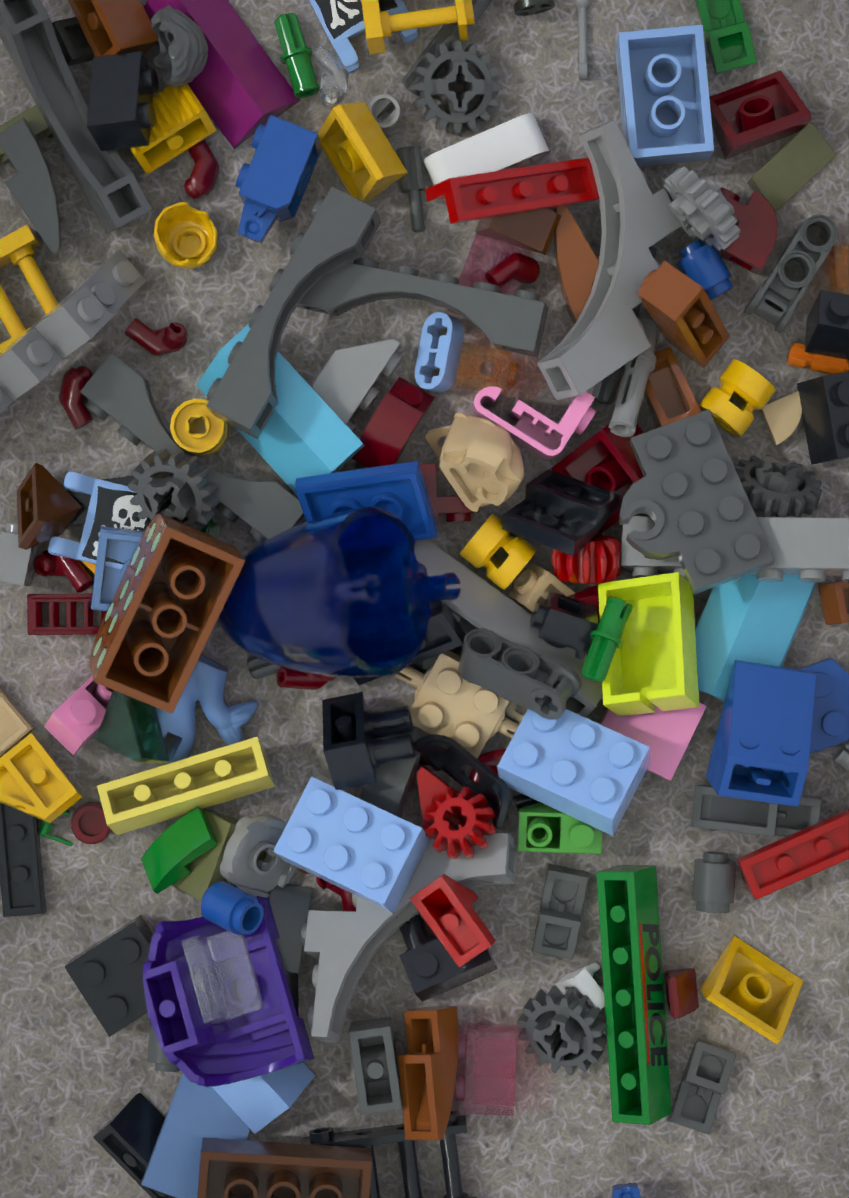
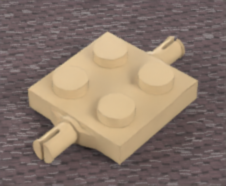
(455, 707)

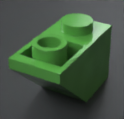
(552, 831)

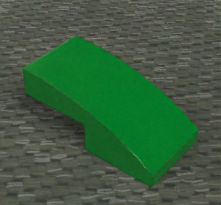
(726, 34)
(177, 846)

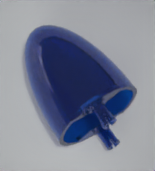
(335, 596)

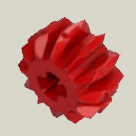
(592, 564)
(466, 837)

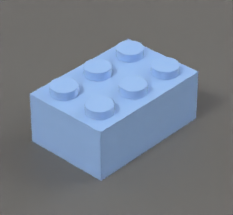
(664, 95)
(575, 767)
(352, 844)

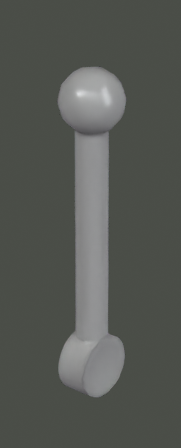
(582, 19)

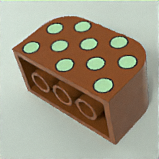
(163, 612)

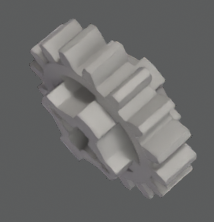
(701, 208)

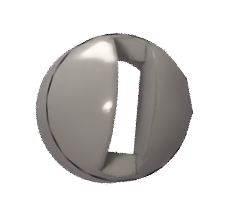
(380, 105)

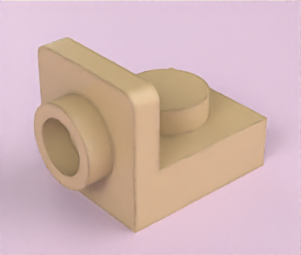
(534, 585)

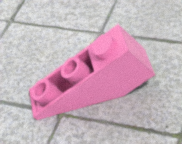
(80, 716)

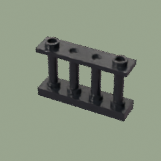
(395, 1133)

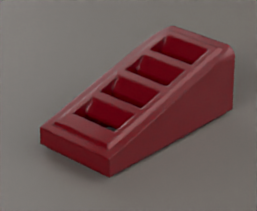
(34, 614)

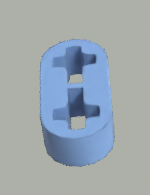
(439, 352)

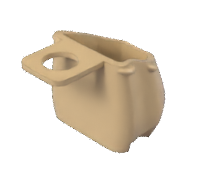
(478, 460)

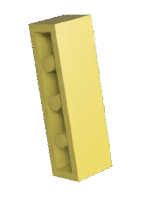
(184, 785)

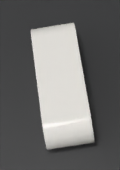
(493, 150)

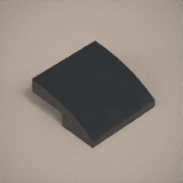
(560, 512)

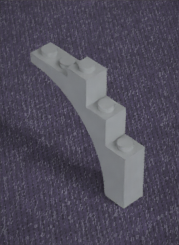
(631, 222)
(67, 326)
(349, 940)

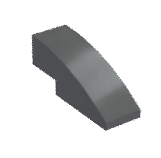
(33, 184)
(752, 816)

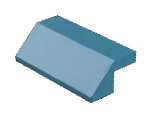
(303, 431)
(750, 624)

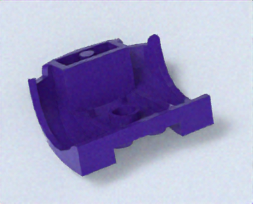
(235, 1048)

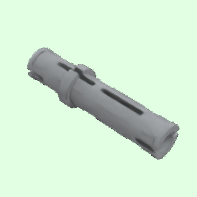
(634, 384)

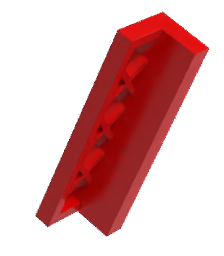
(516, 190)
(796, 856)

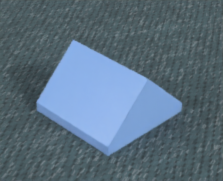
(265, 1096)

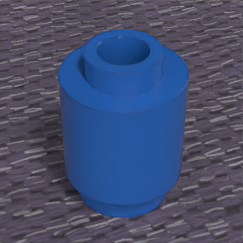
(706, 268)
(231, 908)

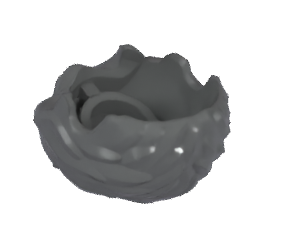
(181, 47)

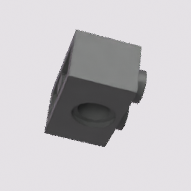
(375, 1065)

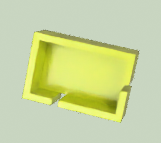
(657, 647)

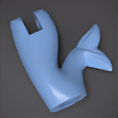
(207, 687)

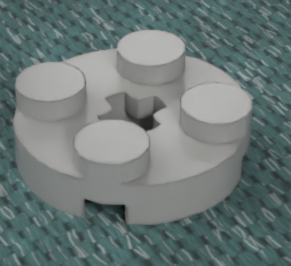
(242, 850)

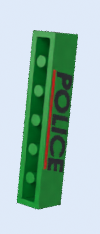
(634, 994)

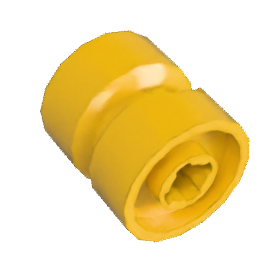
(746, 387)
(198, 429)
(487, 541)

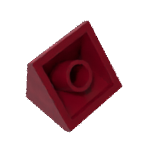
(757, 114)

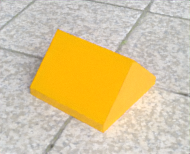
(359, 151)
(753, 989)

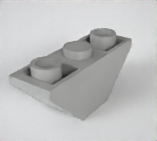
(351, 375)

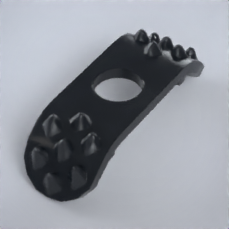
(448, 755)

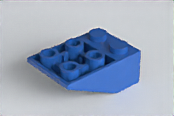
(764, 734)

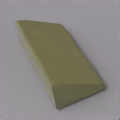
(792, 167)

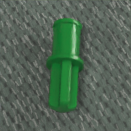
(296, 55)
(606, 639)

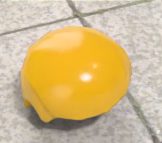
(171, 238)

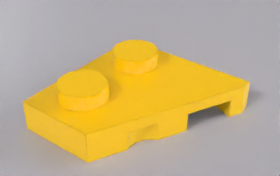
(35, 782)

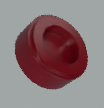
(90, 823)

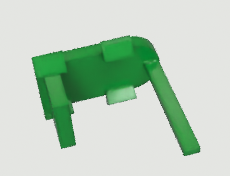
(47, 827)

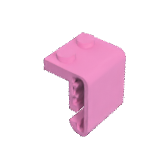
(534, 429)

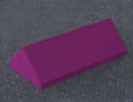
(239, 79)

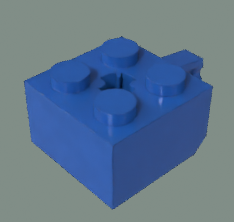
(276, 177)

